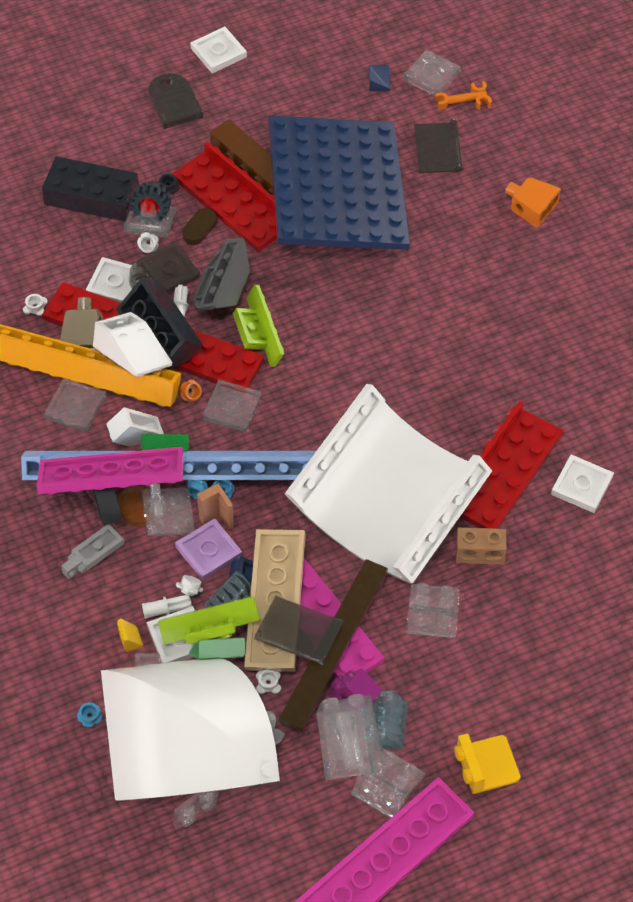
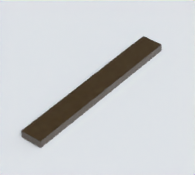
(318, 676)

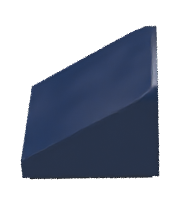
(243, 566)

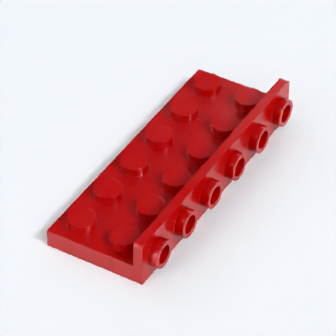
(231, 195)
(514, 458)

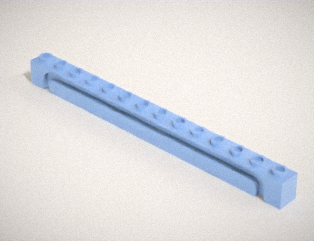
(204, 464)

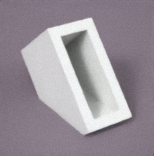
(130, 425)

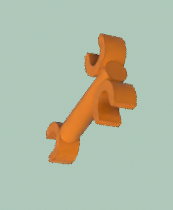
(477, 94)

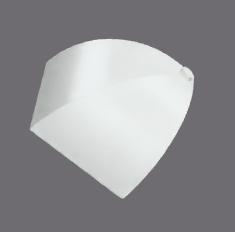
(186, 729)

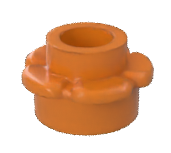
(195, 391)

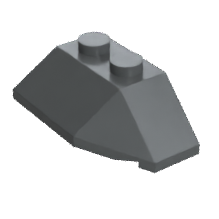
(223, 277)

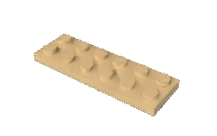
(275, 573)

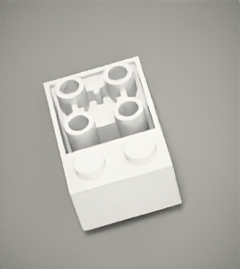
(130, 344)

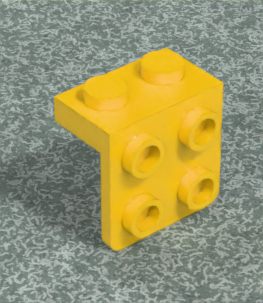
(486, 763)

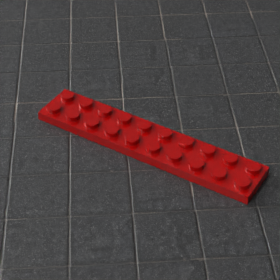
(211, 362)

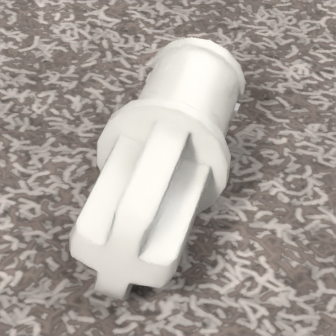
(180, 298)
(166, 606)

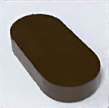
(199, 226)

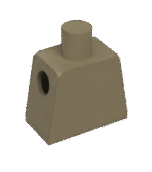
(80, 324)

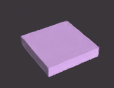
(208, 549)

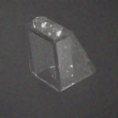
(349, 736)

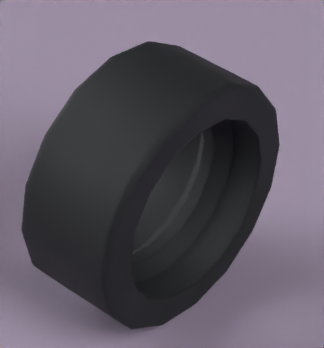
(107, 506)

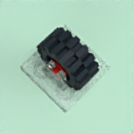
(150, 211)

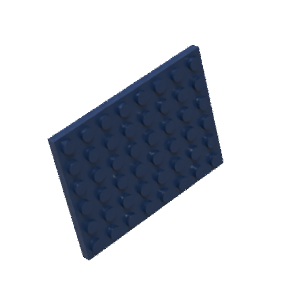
(337, 183)

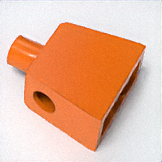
(533, 200)

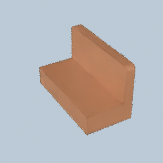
(215, 504)

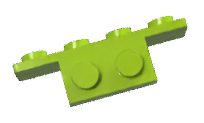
(258, 328)
(209, 622)

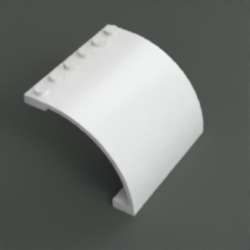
(385, 487)

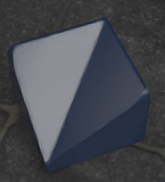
(379, 78)

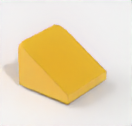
(129, 635)

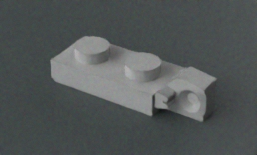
(92, 551)

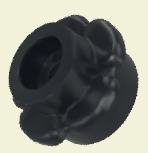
(169, 182)

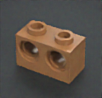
(481, 546)

